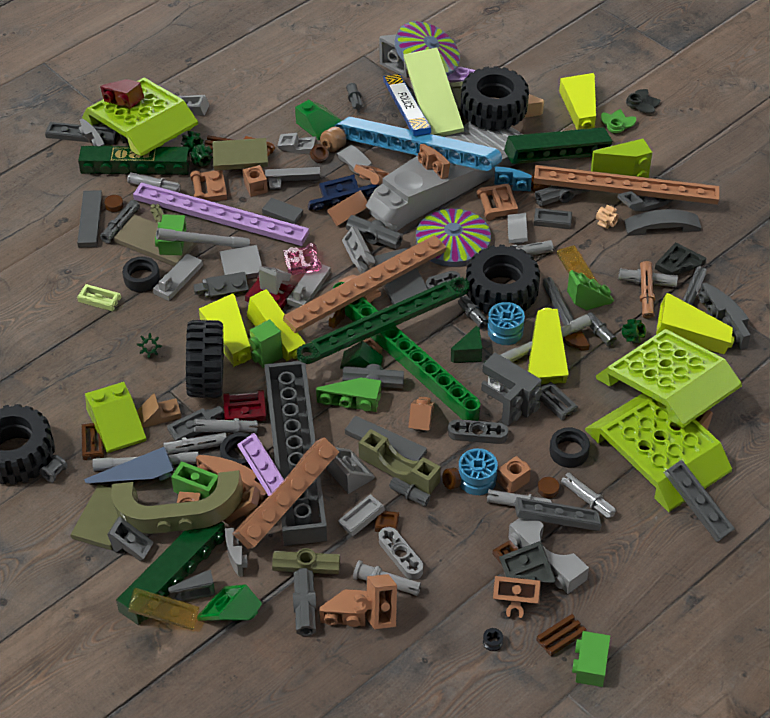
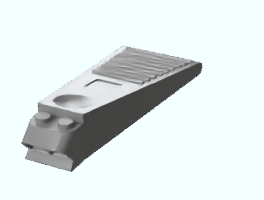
(416, 191)

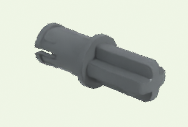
(354, 96)
(473, 311)
(601, 330)
(410, 491)

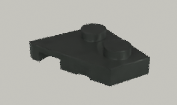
(679, 260)
(528, 564)

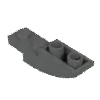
(727, 311)

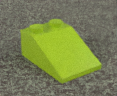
(623, 159)
(115, 417)

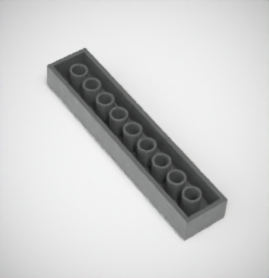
(292, 438)

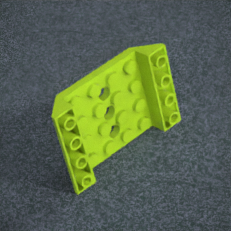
(150, 122)
(676, 375)
(638, 424)

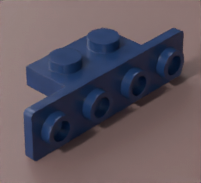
(337, 191)

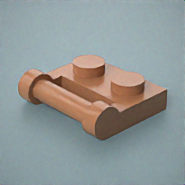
(371, 173)
(214, 182)
(503, 200)

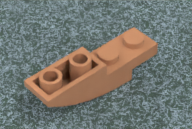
(217, 465)

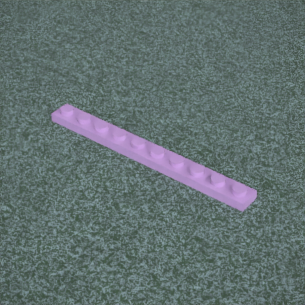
(221, 214)

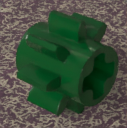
(191, 140)
(201, 155)
(634, 331)
(145, 341)

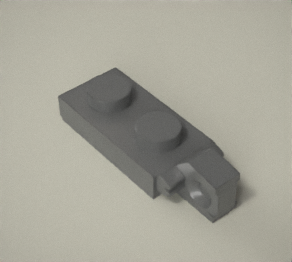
(222, 285)
(185, 426)

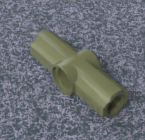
(295, 560)

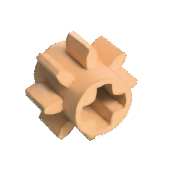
(607, 216)

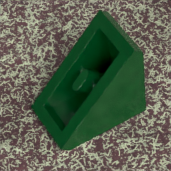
(468, 348)
(360, 356)

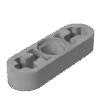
(400, 544)

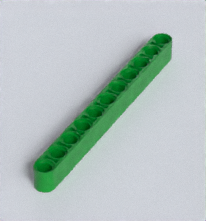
(419, 364)

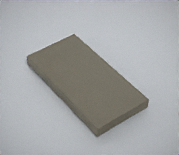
(140, 236)

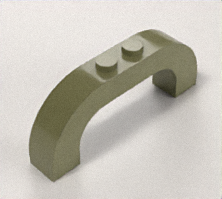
(179, 515)

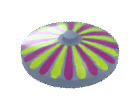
(422, 36)
(459, 231)

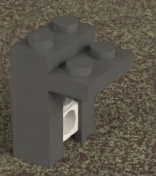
(512, 387)

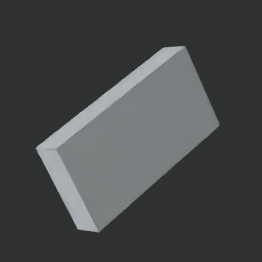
(361, 515)

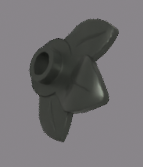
(642, 102)

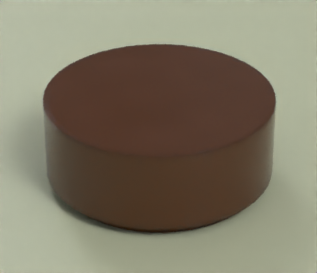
(319, 153)
(114, 203)
(451, 478)
(548, 487)

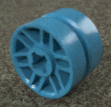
(506, 323)
(478, 471)

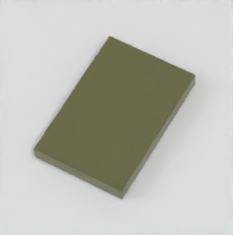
(240, 154)
(96, 519)

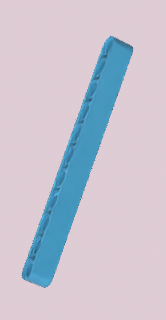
(402, 140)

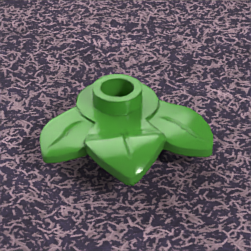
(617, 121)

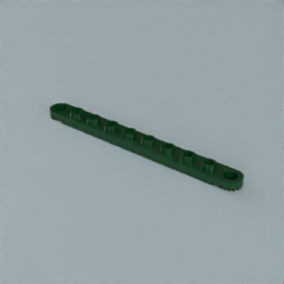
(382, 320)

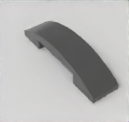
(642, 203)
(662, 219)

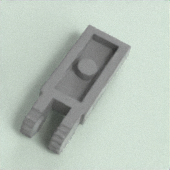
(357, 249)

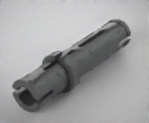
(119, 221)

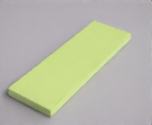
(433, 91)

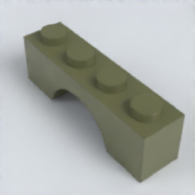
(379, 452)

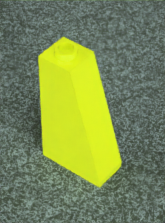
(579, 98)
(264, 307)
(694, 325)
(235, 337)
(547, 349)

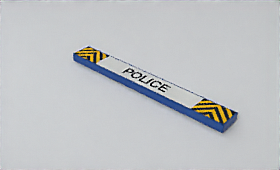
(407, 105)

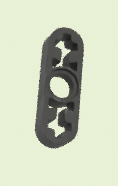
(493, 427)

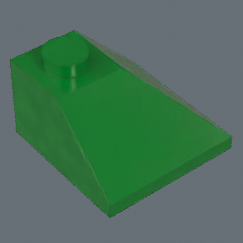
(315, 118)
(231, 604)

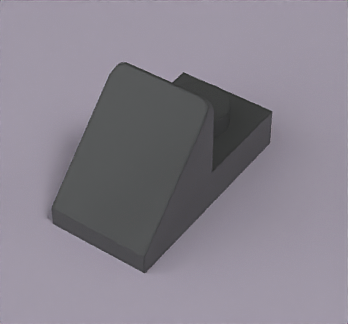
(126, 537)

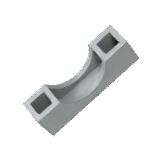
(567, 569)

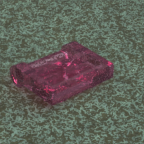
(296, 262)

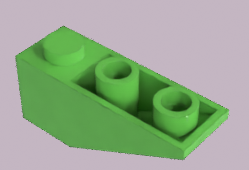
(354, 393)

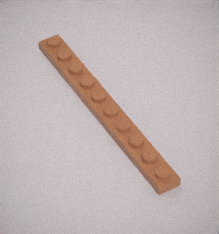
(623, 183)
(364, 284)

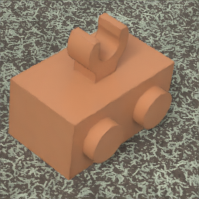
(516, 591)
(380, 601)

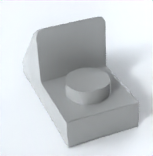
(271, 278)

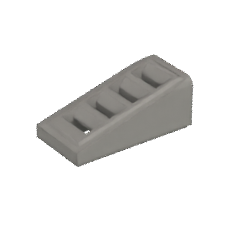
(197, 104)

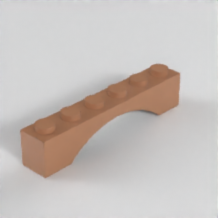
(286, 494)

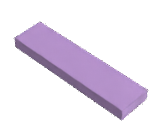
(261, 463)

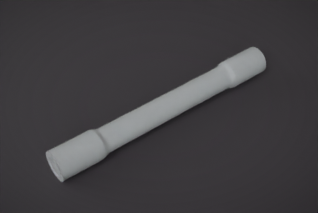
(172, 235)
(574, 326)
(103, 464)

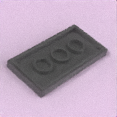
(403, 286)

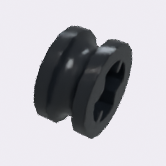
(494, 645)

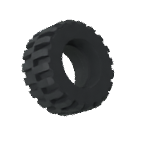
(480, 95)
(507, 263)
(204, 358)
(27, 460)

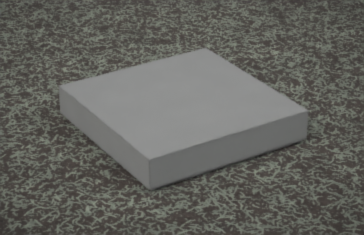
(241, 260)

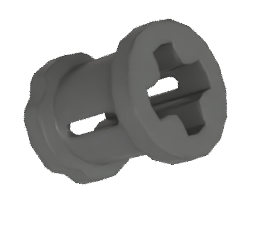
(53, 468)

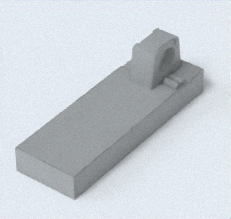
(276, 176)
(177, 277)
(308, 287)

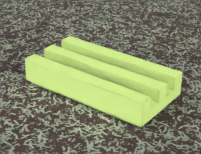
(96, 298)

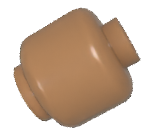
(333, 139)

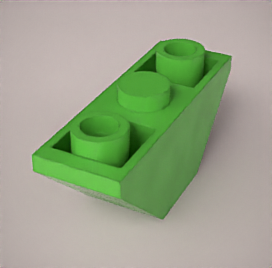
(587, 292)

